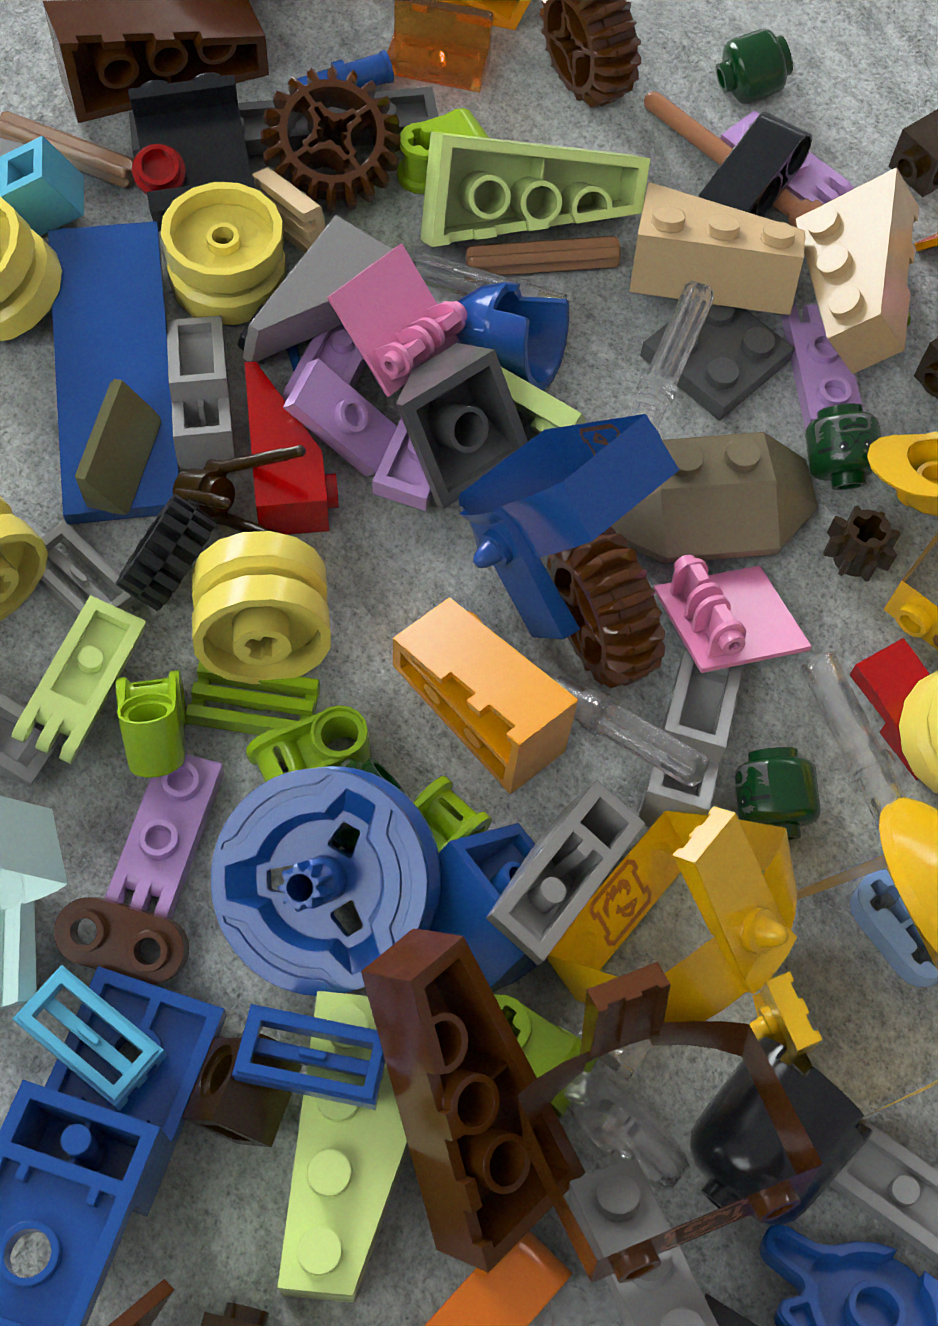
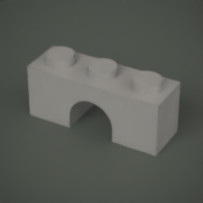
(619, 1211)

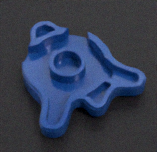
(847, 1283)

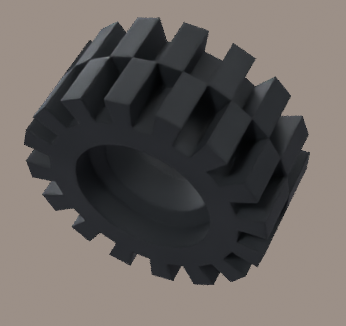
(166, 552)

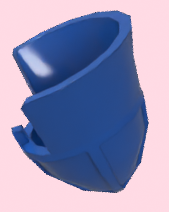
(522, 330)

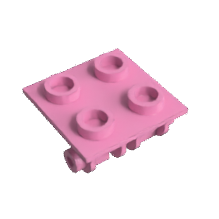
(396, 318)
(728, 615)

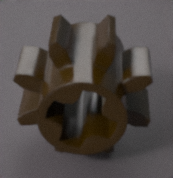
(861, 543)

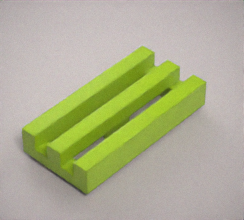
(244, 722)

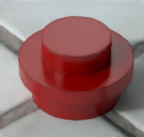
(158, 168)

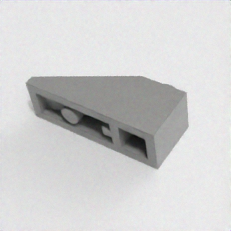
(300, 303)
(564, 871)

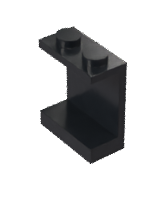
(198, 122)

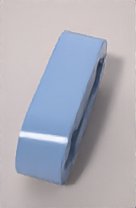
(891, 929)

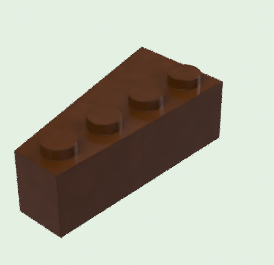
(124, 43)
(457, 1097)

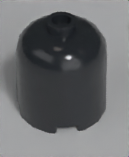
(740, 1146)

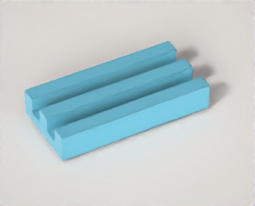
(132, 1073)

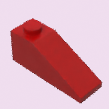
(294, 492)

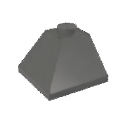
(459, 418)

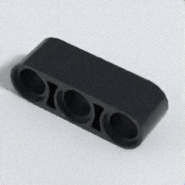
(759, 166)

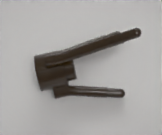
(215, 494)

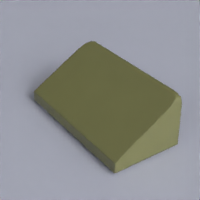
(117, 450)

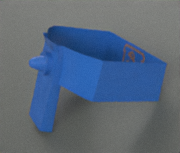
(558, 496)

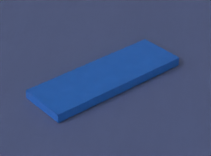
(106, 329)

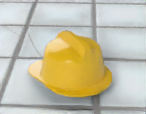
(910, 467)

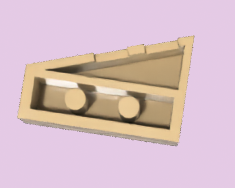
(734, 252)
(860, 267)

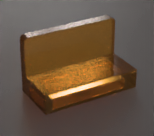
(441, 43)

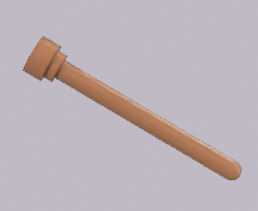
(717, 149)

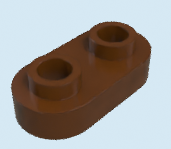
(119, 939)

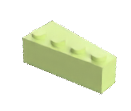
(509, 186)
(340, 1172)

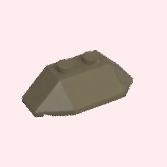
(724, 502)

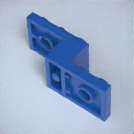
(81, 1164)

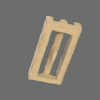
(294, 208)

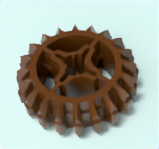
(592, 47)
(360, 114)
(612, 607)

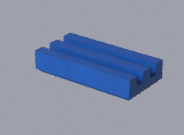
(306, 1084)

